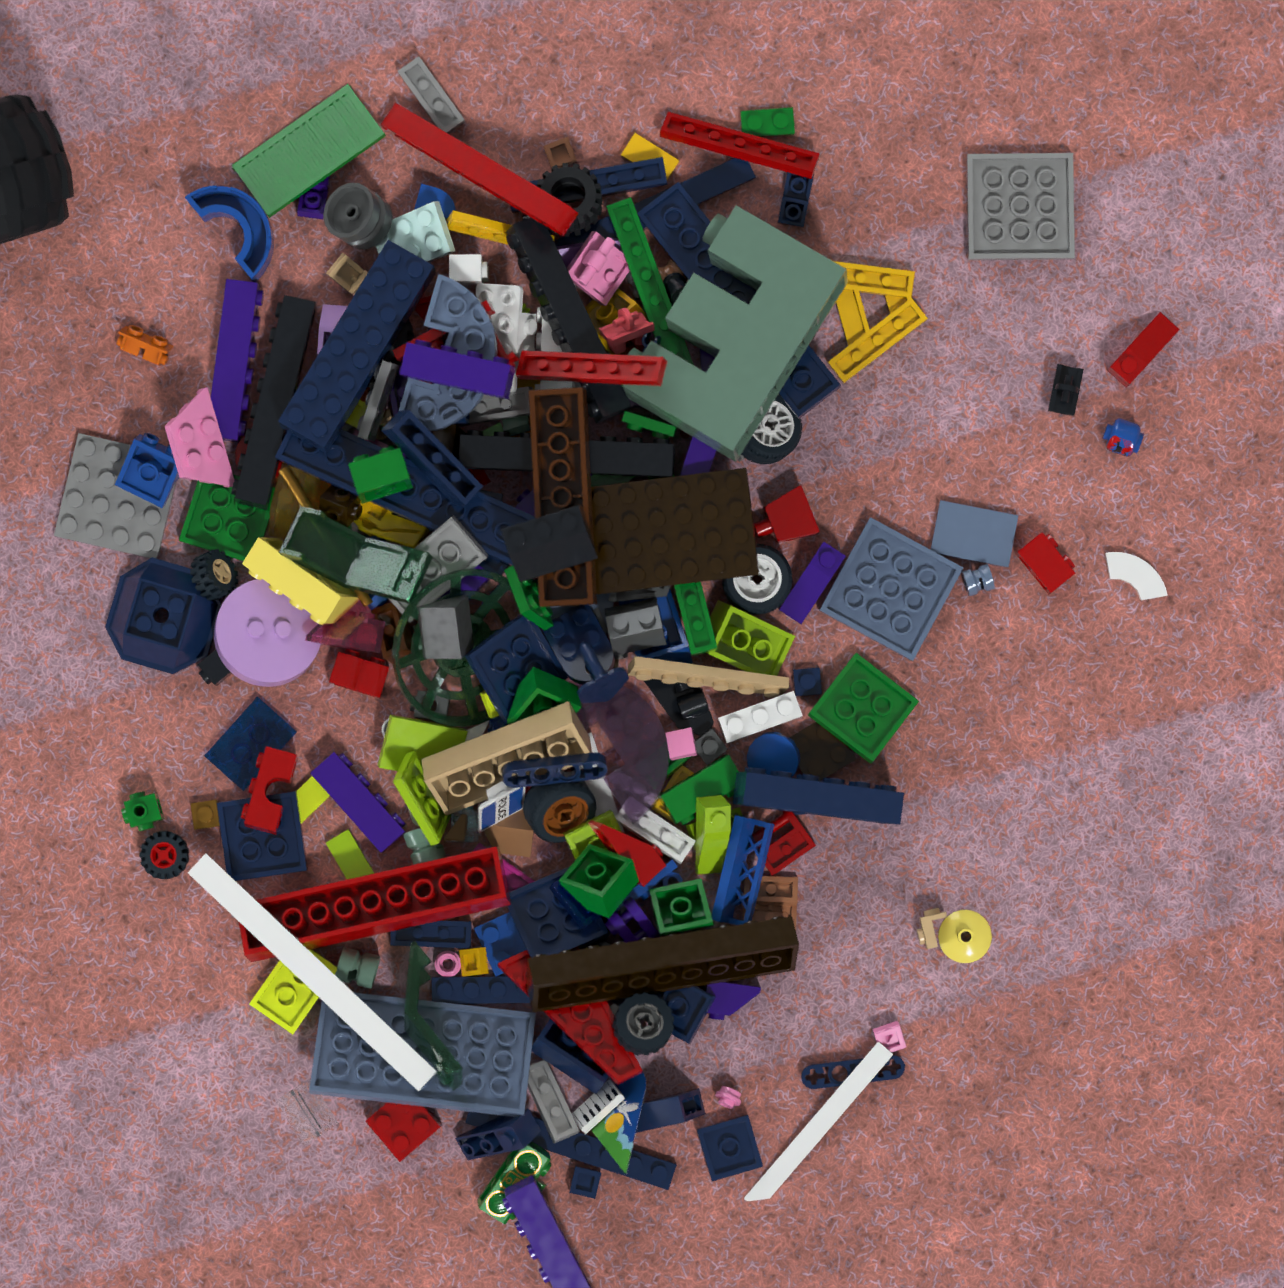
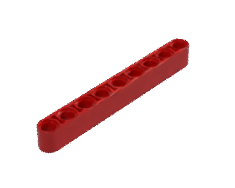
(479, 169)

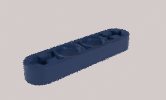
(554, 767)
(850, 1065)

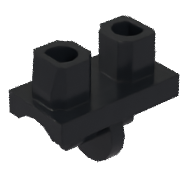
(1065, 390)

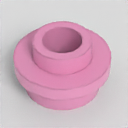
(439, 964)
(728, 1097)

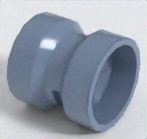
(972, 582)

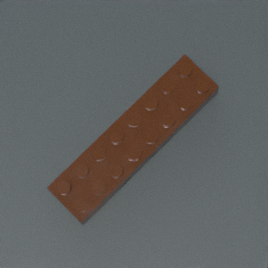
(562, 482)

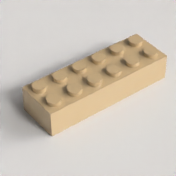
(465, 772)

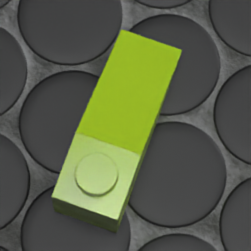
(712, 833)

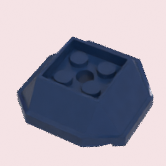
(166, 645)

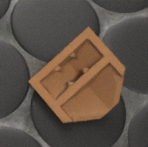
(512, 835)

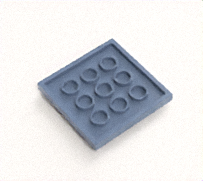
(891, 589)

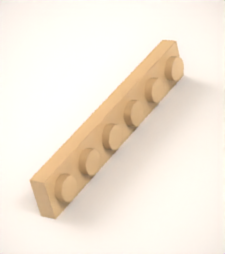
(698, 676)

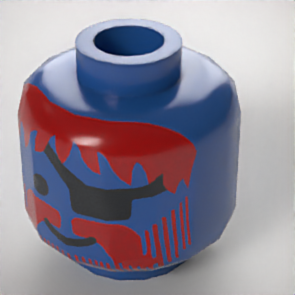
(1123, 437)

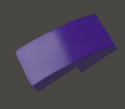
(313, 201)

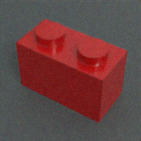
(1046, 562)

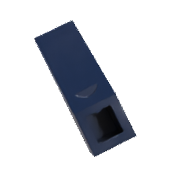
(499, 1136)

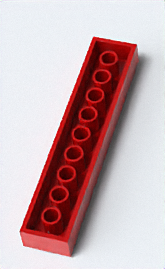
(386, 901)

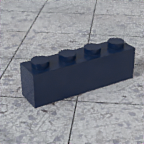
(432, 458)

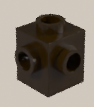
(340, 505)

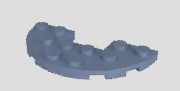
(469, 328)

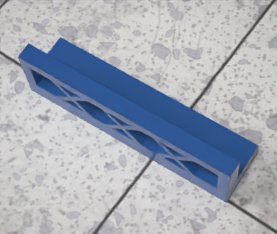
(733, 870)

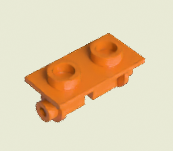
(134, 339)

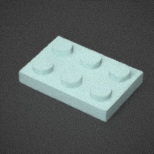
(421, 233)

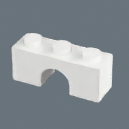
(760, 717)

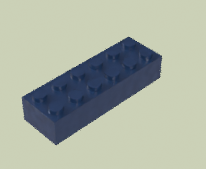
(823, 798)

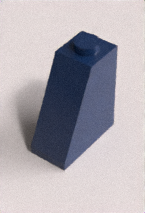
(670, 1110)

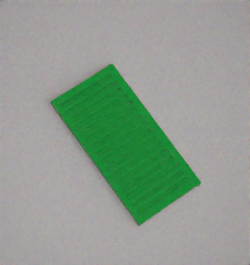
(308, 150)

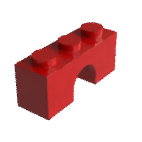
(274, 767)

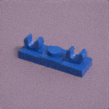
(643, 892)

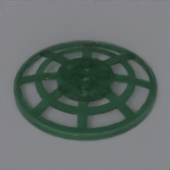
(453, 667)

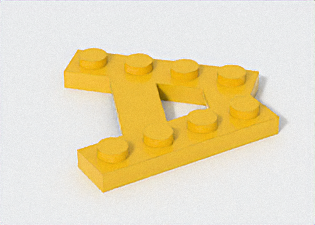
(866, 343)

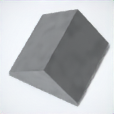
(446, 628)

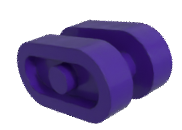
(617, 923)

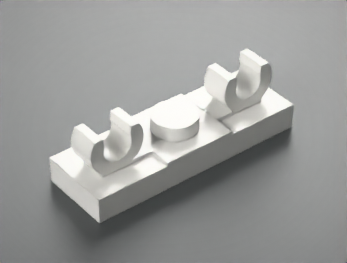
(660, 833)

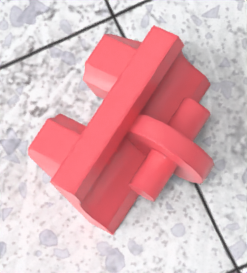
(625, 328)

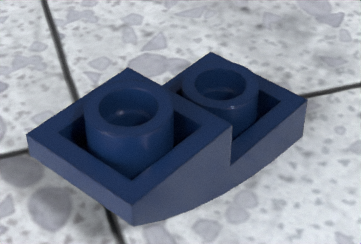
(795, 200)

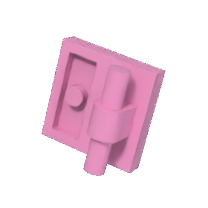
(598, 268)

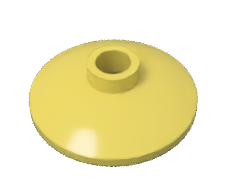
(951, 931)

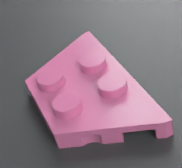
(199, 443)

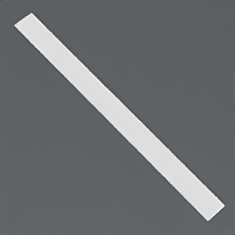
(312, 972)

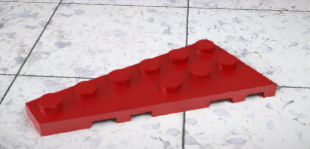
(585, 1024)

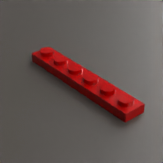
(739, 145)
(591, 368)

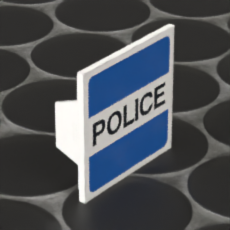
(500, 804)

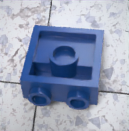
(149, 470)

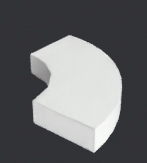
(1136, 573)

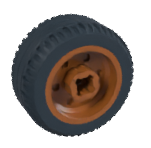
(558, 808)

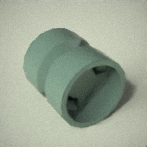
(421, 847)
(357, 967)

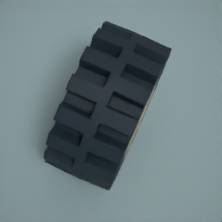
(214, 574)

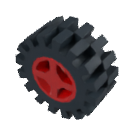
(157, 848)

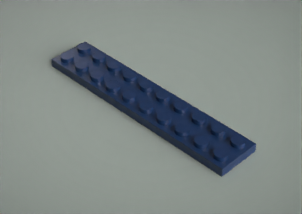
(679, 229)
(422, 504)

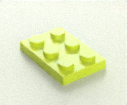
(286, 997)

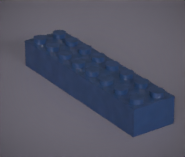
(357, 346)

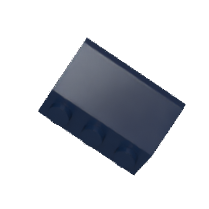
(564, 1054)

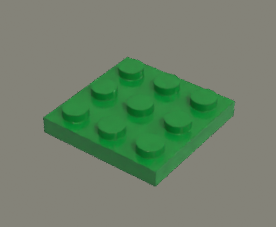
(221, 523)
(863, 708)

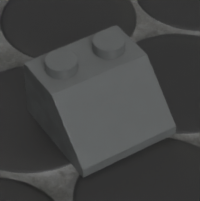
(635, 626)

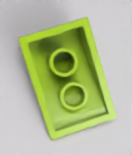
(748, 640)

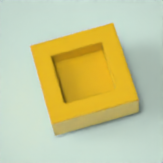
(473, 961)

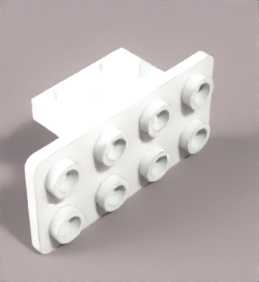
(512, 327)

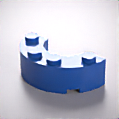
(237, 205)

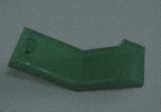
(353, 558)
(419, 1031)

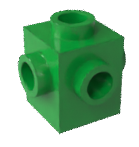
(152, 808)

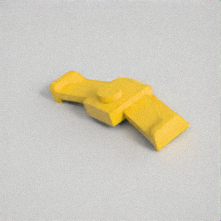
(384, 524)

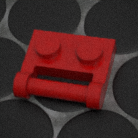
(789, 846)

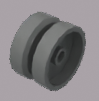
(357, 216)

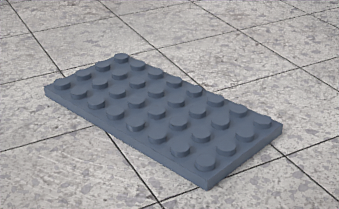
(486, 1042)

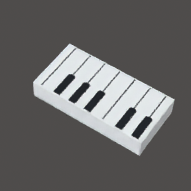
(597, 1106)

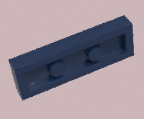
(435, 934)

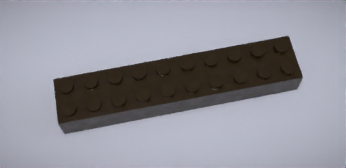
(662, 963)

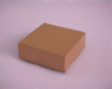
(560, 152)

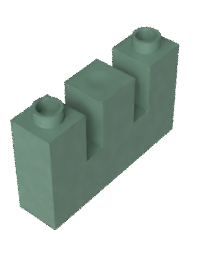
(751, 343)

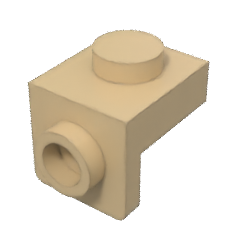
(347, 273)
(926, 933)

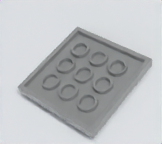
(1020, 206)
(103, 513)

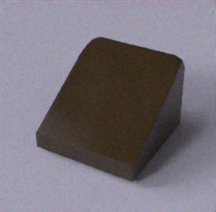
(459, 830)

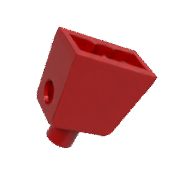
(788, 518)

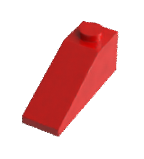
(1143, 349)
(645, 857)

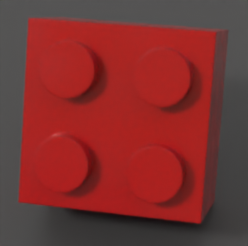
(403, 1127)

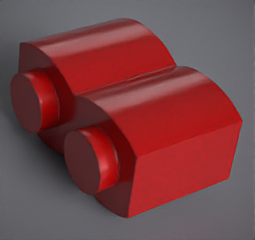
(359, 674)

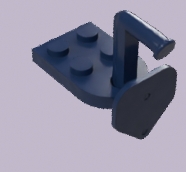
(582, 645)

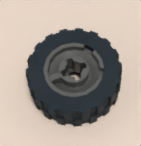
(627, 1024)

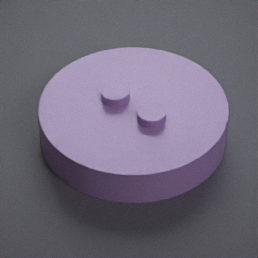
(263, 636)

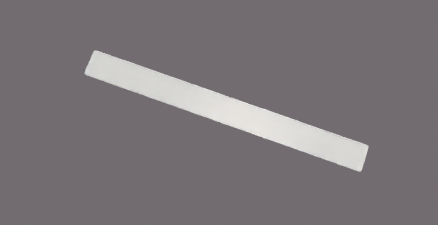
(820, 1123)

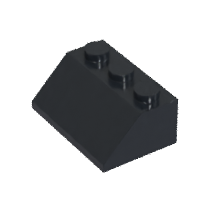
(550, 543)

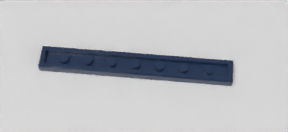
(700, 188)

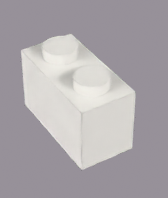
(468, 270)

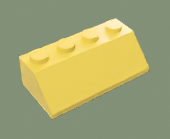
(305, 588)

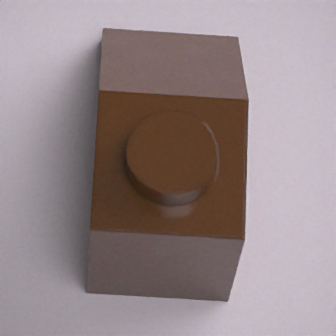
(391, 616)

